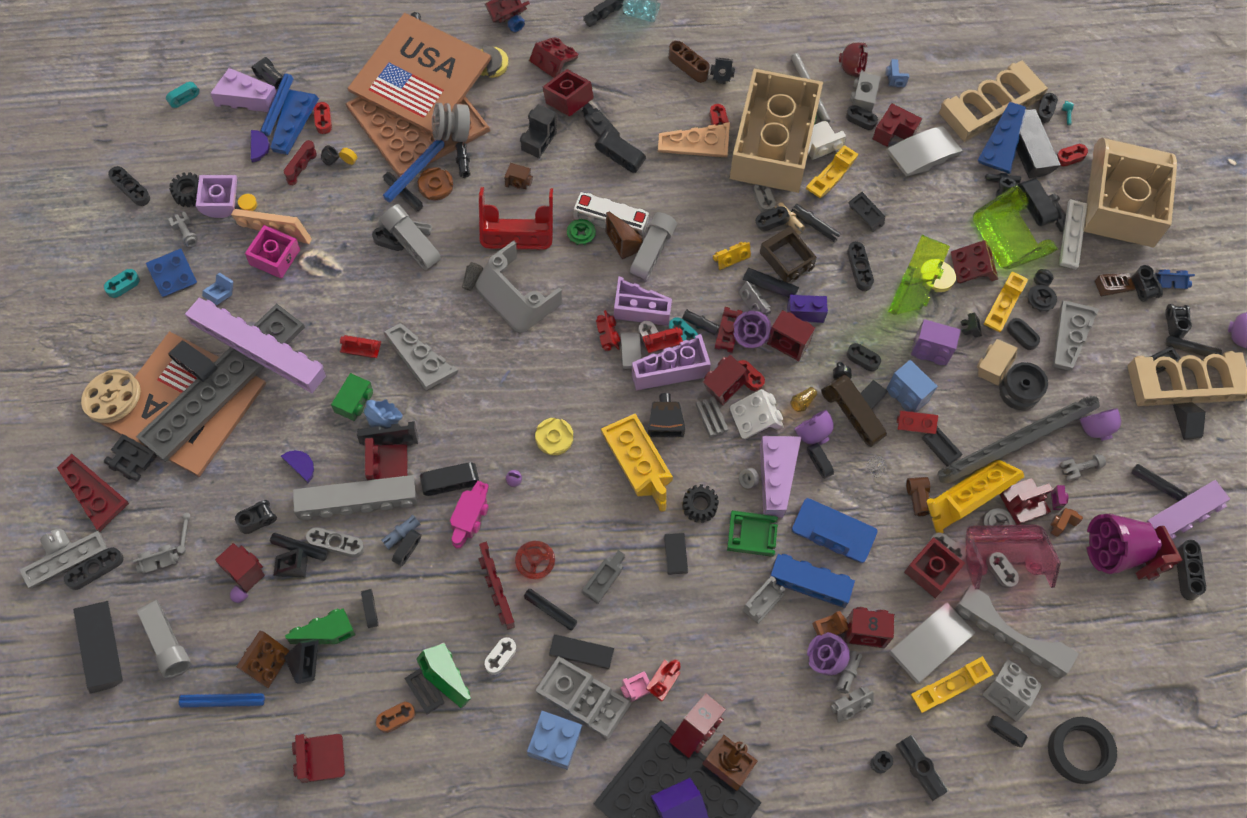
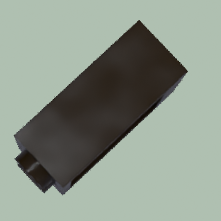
(777, 241)

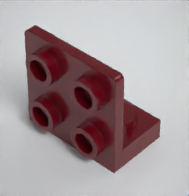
(974, 262)
(385, 460)

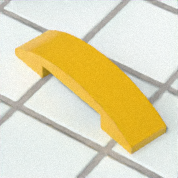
(833, 172)
(1005, 301)
(952, 685)

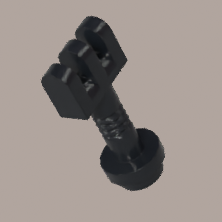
(1062, 216)

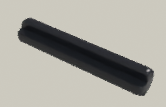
(406, 194)
(1191, 346)
(1159, 482)
(292, 544)
(550, 609)

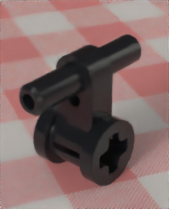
(1005, 181)

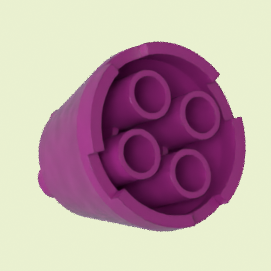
(1120, 543)

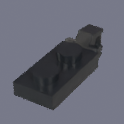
(602, 11)
(597, 121)

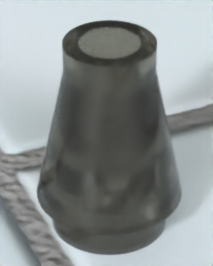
(472, 273)

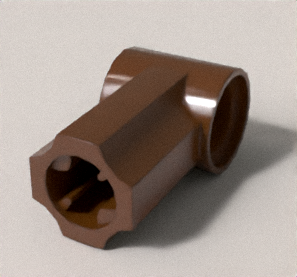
(919, 490)

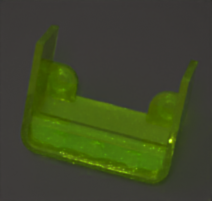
(920, 276)

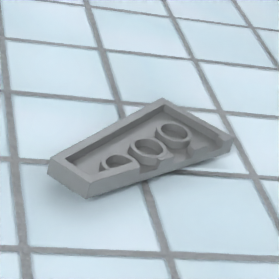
(1072, 332)

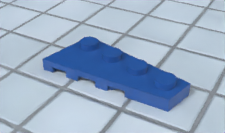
(292, 119)
(1002, 144)

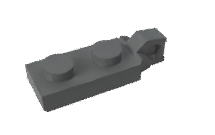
(604, 577)

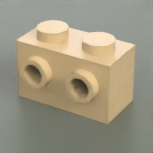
(997, 361)

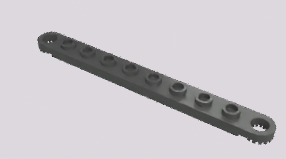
(1018, 439)

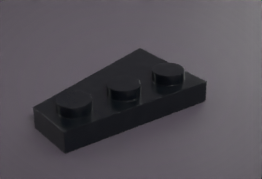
(393, 435)

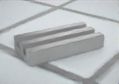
(712, 401)

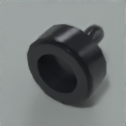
(329, 155)
(1043, 277)
(841, 370)

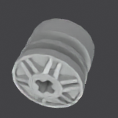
(452, 122)

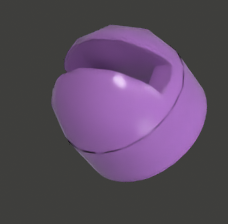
(513, 481)
(238, 594)

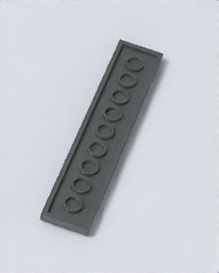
(204, 399)

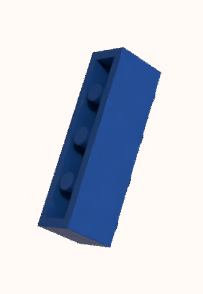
(812, 581)

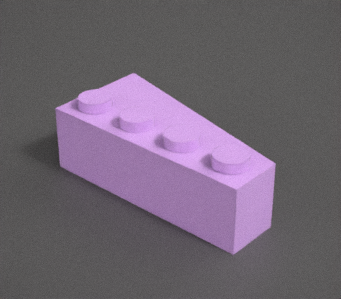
(673, 365)
(778, 465)
(1192, 509)

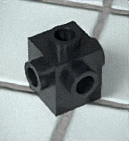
(722, 63)

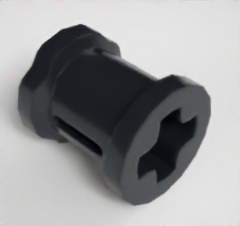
(885, 757)

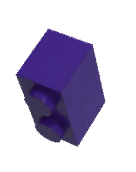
(808, 307)

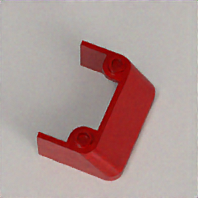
(527, 233)

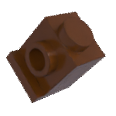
(518, 176)

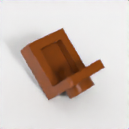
(1066, 516)
(833, 624)

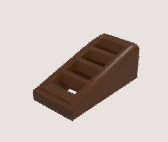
(1104, 290)

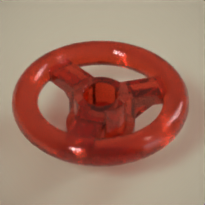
(538, 553)

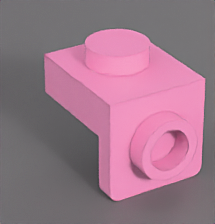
(635, 687)

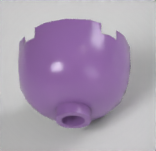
(752, 329)
(1239, 330)
(1102, 424)
(816, 429)
(828, 654)

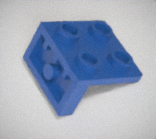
(171, 272)

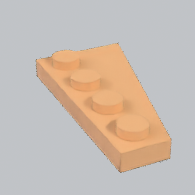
(698, 141)
(284, 224)

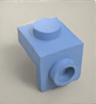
(894, 77)
(219, 290)

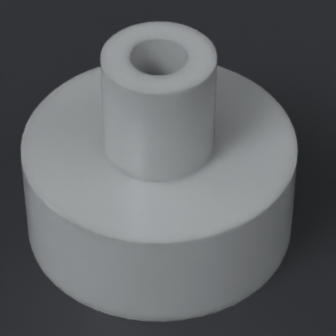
(749, 478)

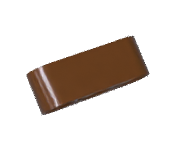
(688, 61)

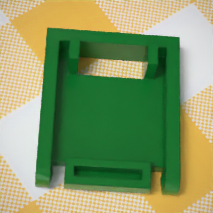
(756, 534)

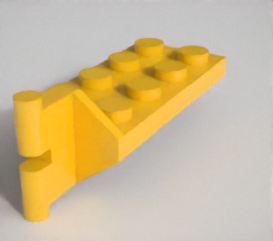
(638, 458)
(972, 493)

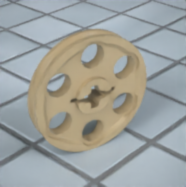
(110, 396)

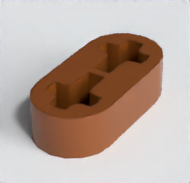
(392, 713)

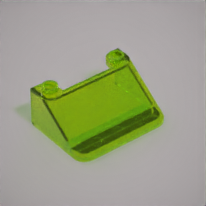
(1007, 231)

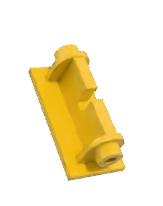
(736, 254)

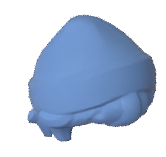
(382, 413)

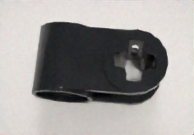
(1146, 283)
(1178, 320)
(256, 517)

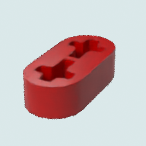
(319, 118)
(715, 119)
(1070, 153)
(754, 375)

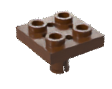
(260, 656)
(731, 758)

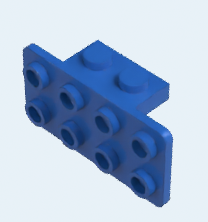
(834, 530)

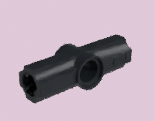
(930, 780)

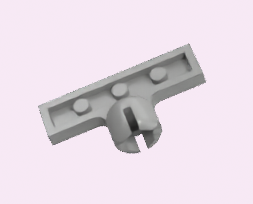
(61, 556)

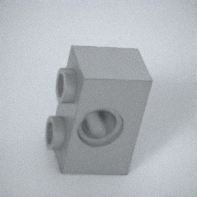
(866, 91)

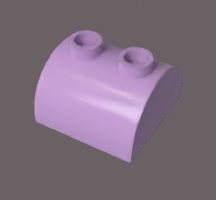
(216, 195)

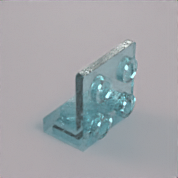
(642, 9)

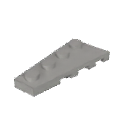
(419, 358)

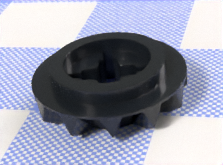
(1045, 292)

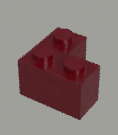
(896, 122)
(241, 566)

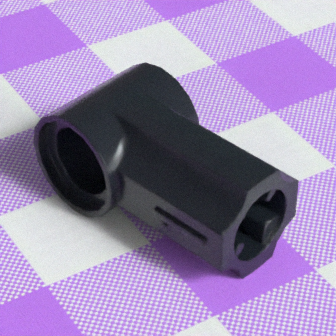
(267, 71)

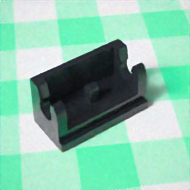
(867, 211)

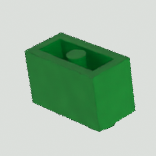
(352, 397)

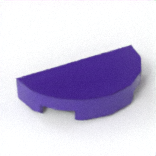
(259, 145)
(300, 463)

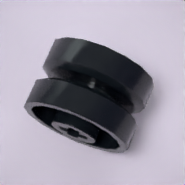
(1023, 386)

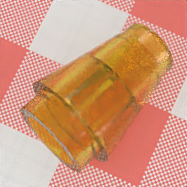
(802, 400)

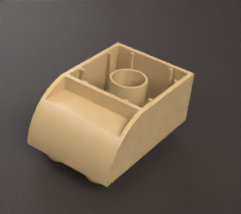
(1130, 192)

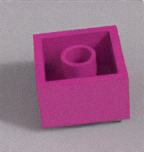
(272, 251)

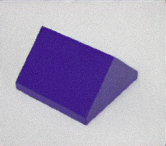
(680, 801)

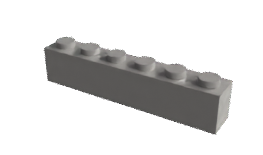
(355, 497)

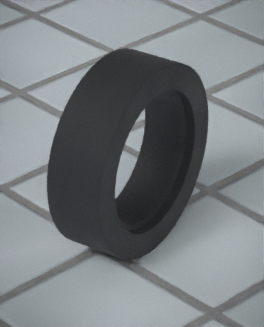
(1102, 736)

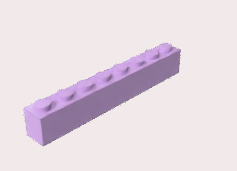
(256, 345)

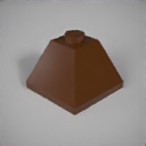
(622, 236)

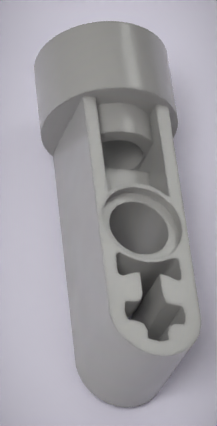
(660, 230)
(409, 235)
(171, 657)

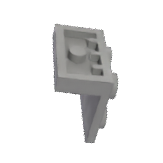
(1013, 690)

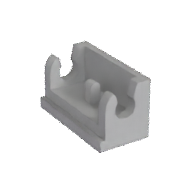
(764, 600)

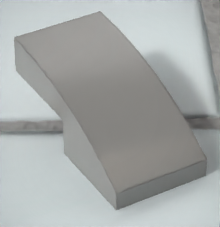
(630, 349)

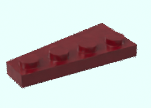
(95, 495)

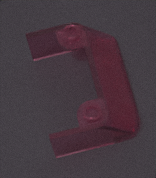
(1020, 545)

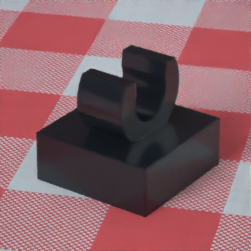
(973, 325)

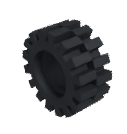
(179, 184)
(697, 514)

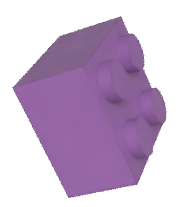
(935, 342)

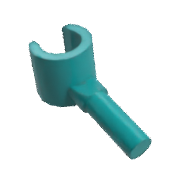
(1068, 107)

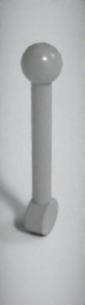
(181, 549)

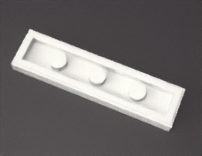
(1073, 234)

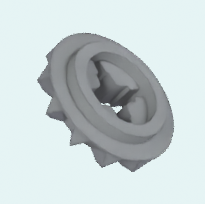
(1000, 515)

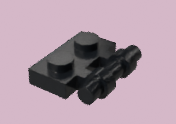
(133, 452)

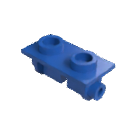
(1180, 278)

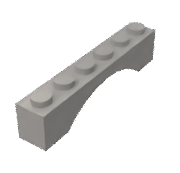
(1053, 656)

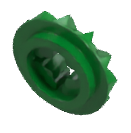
(581, 225)

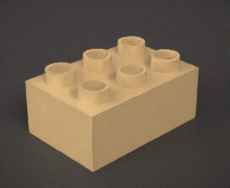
(775, 130)

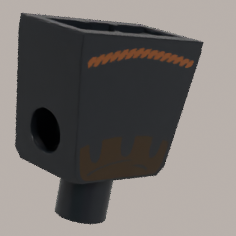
(666, 418)

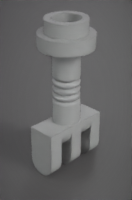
(188, 239)
(1098, 461)

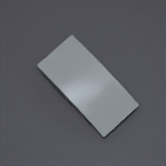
(924, 150)
(932, 642)
(583, 697)

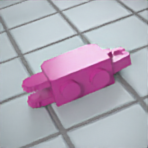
(468, 514)

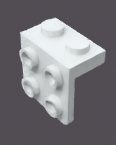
(824, 140)
(756, 414)

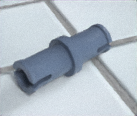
(400, 532)

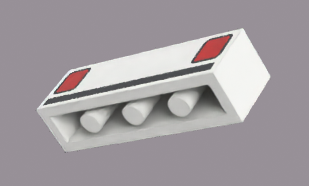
(595, 208)

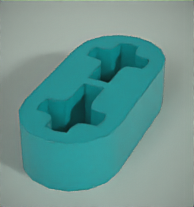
(182, 94)
(121, 283)
(687, 330)

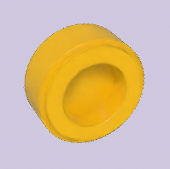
(348, 156)
(247, 202)

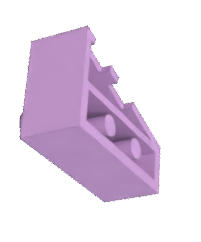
(243, 91)
(640, 305)

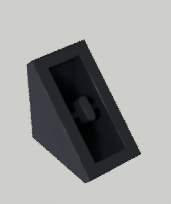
(1190, 420)
(291, 564)
(303, 661)

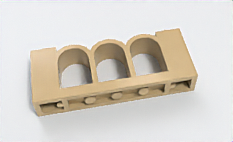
(967, 125)
(1148, 391)

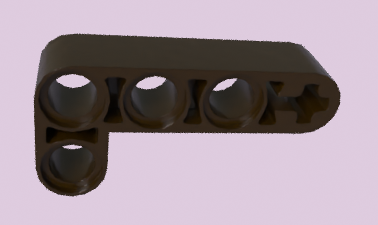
(855, 408)

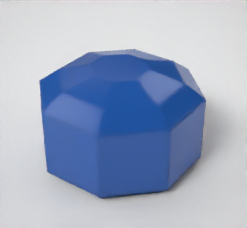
(516, 23)

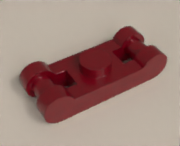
(299, 162)
(726, 330)

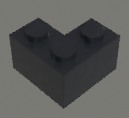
(540, 131)

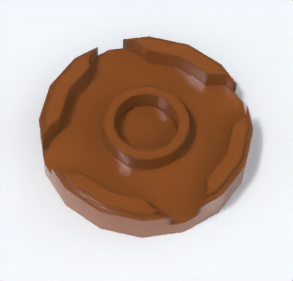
(435, 183)

